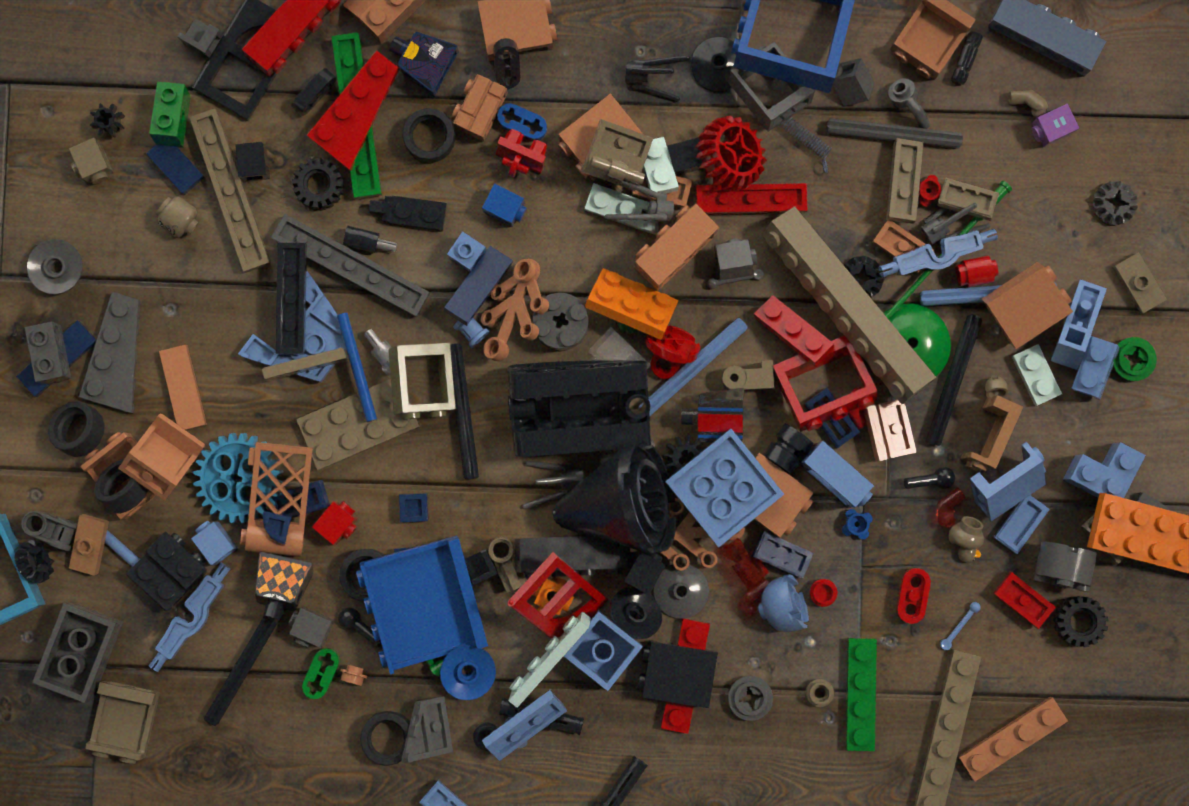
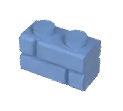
(1095, 367)

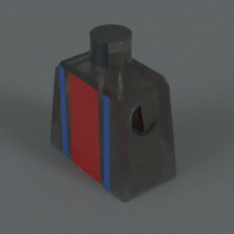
(716, 414)

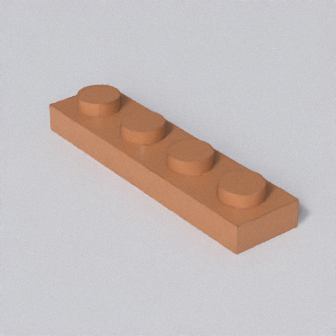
(1012, 738)

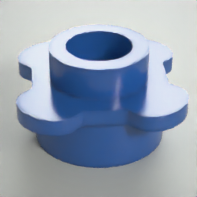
(850, 528)

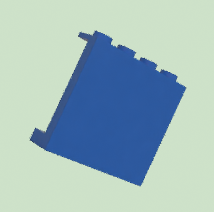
(421, 603)

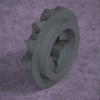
(1105, 210)
(761, 705)

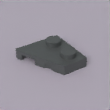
(428, 731)

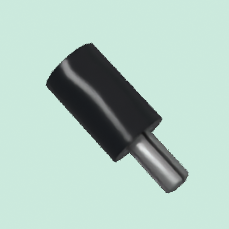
(366, 240)

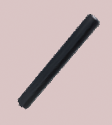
(954, 380)
(463, 414)
(240, 671)

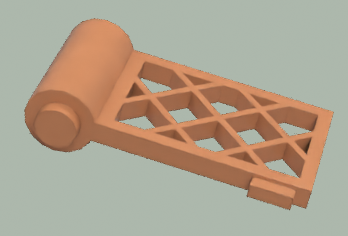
(255, 536)

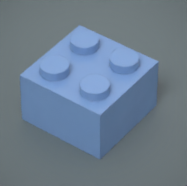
(603, 651)

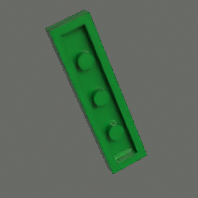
(861, 694)

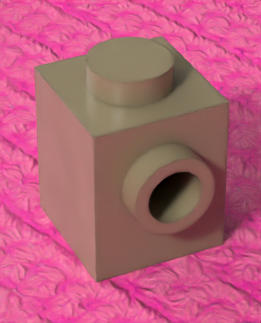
(90, 161)

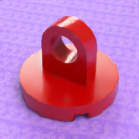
(676, 347)

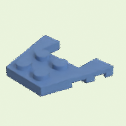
(321, 335)

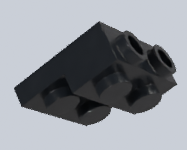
(167, 570)

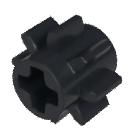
(114, 122)

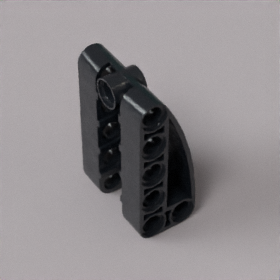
(577, 406)

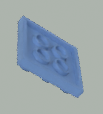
(724, 488)

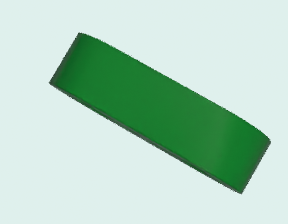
(327, 676)

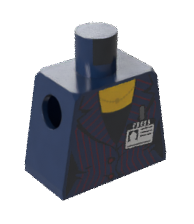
(425, 60)

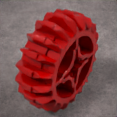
(725, 157)

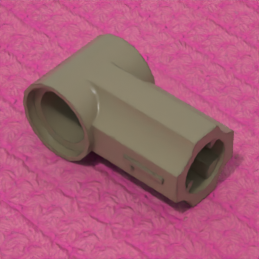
(506, 566)

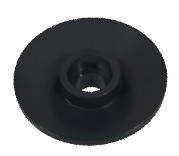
(703, 67)
(639, 605)

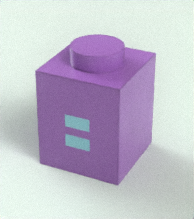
(1054, 125)

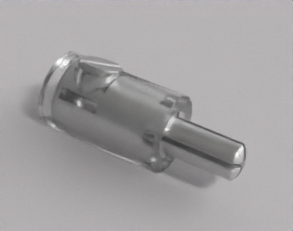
(380, 351)

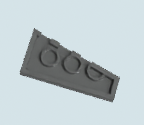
(113, 361)

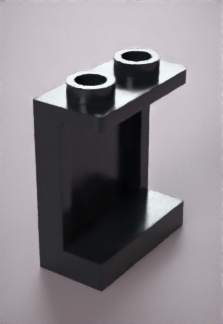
(678, 674)

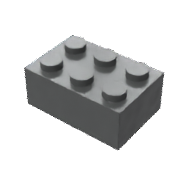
(77, 652)

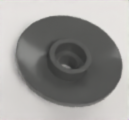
(42, 261)
(683, 606)

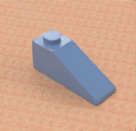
(1078, 325)

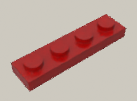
(753, 199)
(678, 716)

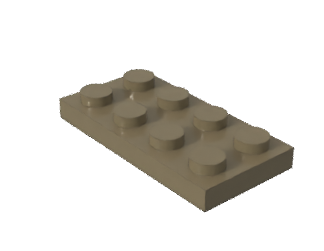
(342, 428)

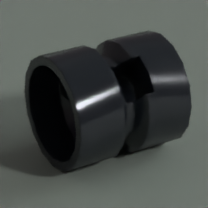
(788, 448)

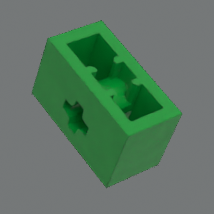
(170, 114)

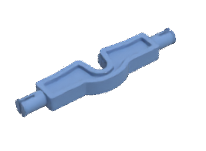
(925, 257)
(199, 605)

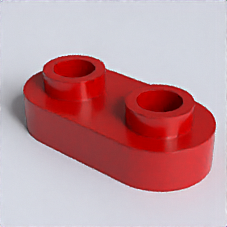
(913, 595)

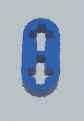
(525, 116)

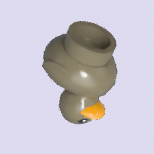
(969, 537)

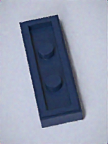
(478, 285)
(77, 343)

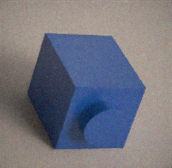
(504, 205)

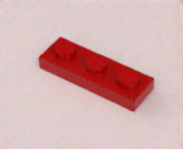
(794, 331)

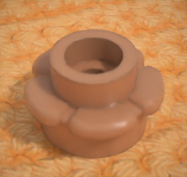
(353, 675)

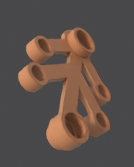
(524, 279)
(685, 534)

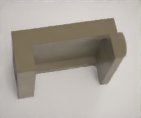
(123, 721)

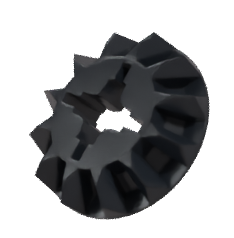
(871, 269)
(26, 563)

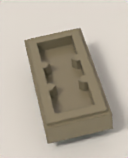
(959, 195)
(1139, 283)

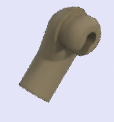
(1030, 98)

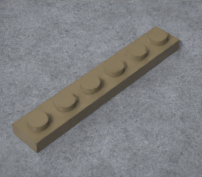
(230, 190)
(948, 729)

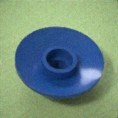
(469, 685)

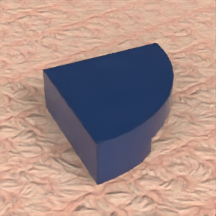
(276, 526)

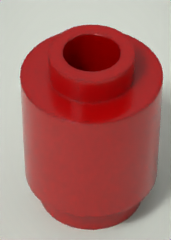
(976, 271)

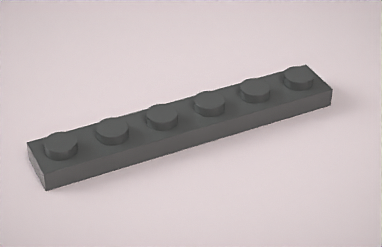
(353, 266)

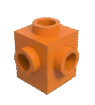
(553, 584)

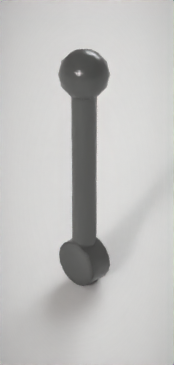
(757, 275)

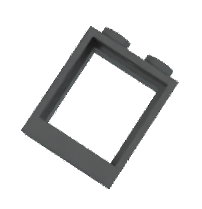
(781, 111)

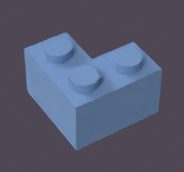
(1111, 476)

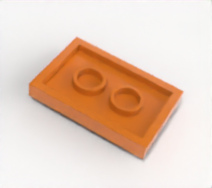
(631, 303)

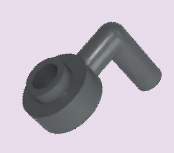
(908, 98)

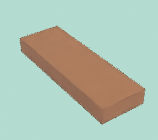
(183, 387)

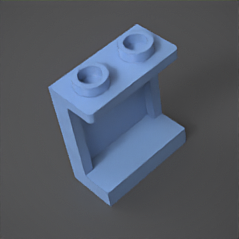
(1011, 487)

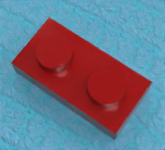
(1024, 600)

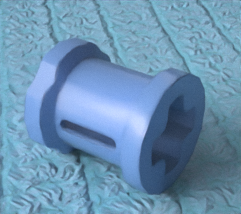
(472, 332)

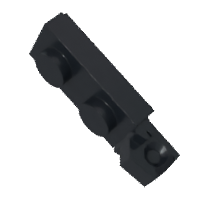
(411, 212)

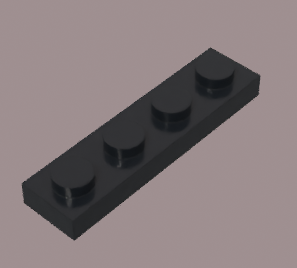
(291, 298)

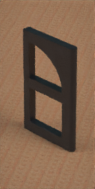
(250, 16)

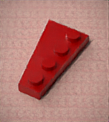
(353, 113)

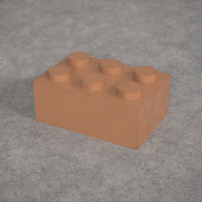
(675, 246)

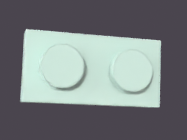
(659, 168)
(1036, 375)

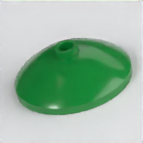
(928, 331)

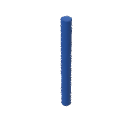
(357, 367)

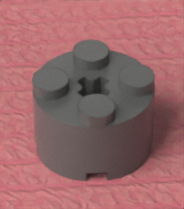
(567, 336)
(1065, 566)

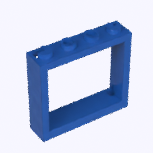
(786, 68)

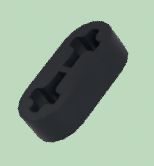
(511, 63)
(314, 92)

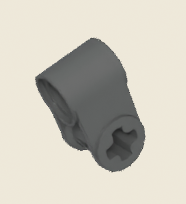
(55, 529)

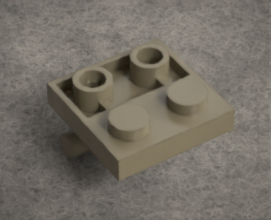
(617, 154)

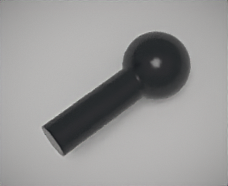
(943, 478)
(350, 619)

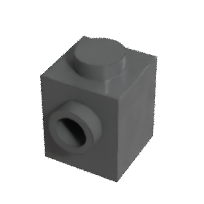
(735, 259)
(310, 627)

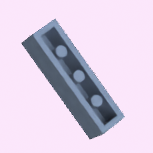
(1048, 34)

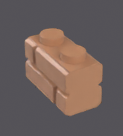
(479, 107)

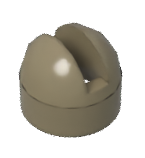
(996, 387)

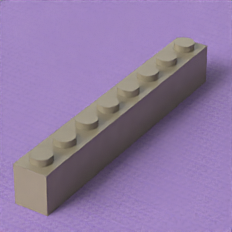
(848, 305)

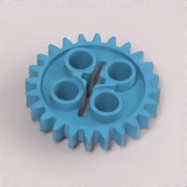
(214, 474)

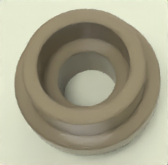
(827, 697)

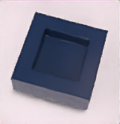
(413, 507)

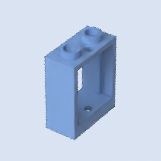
(837, 475)

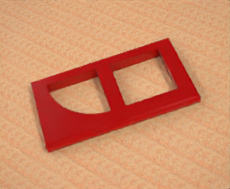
(543, 618)

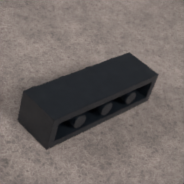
(579, 552)

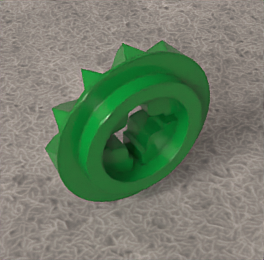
(1145, 353)

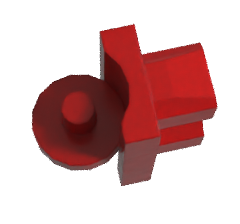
(519, 157)

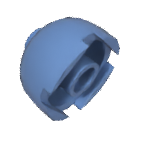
(783, 605)

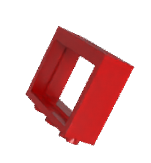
(835, 409)

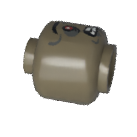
(177, 216)

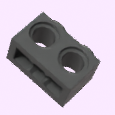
(48, 353)

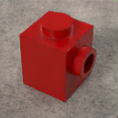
(336, 522)

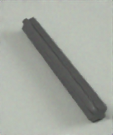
(891, 132)

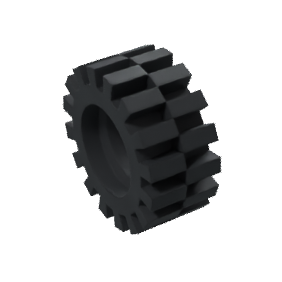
(310, 169)
(1097, 626)

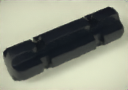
(966, 57)

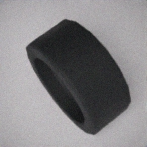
(429, 114)
(62, 420)
(125, 499)
(345, 572)
(366, 733)

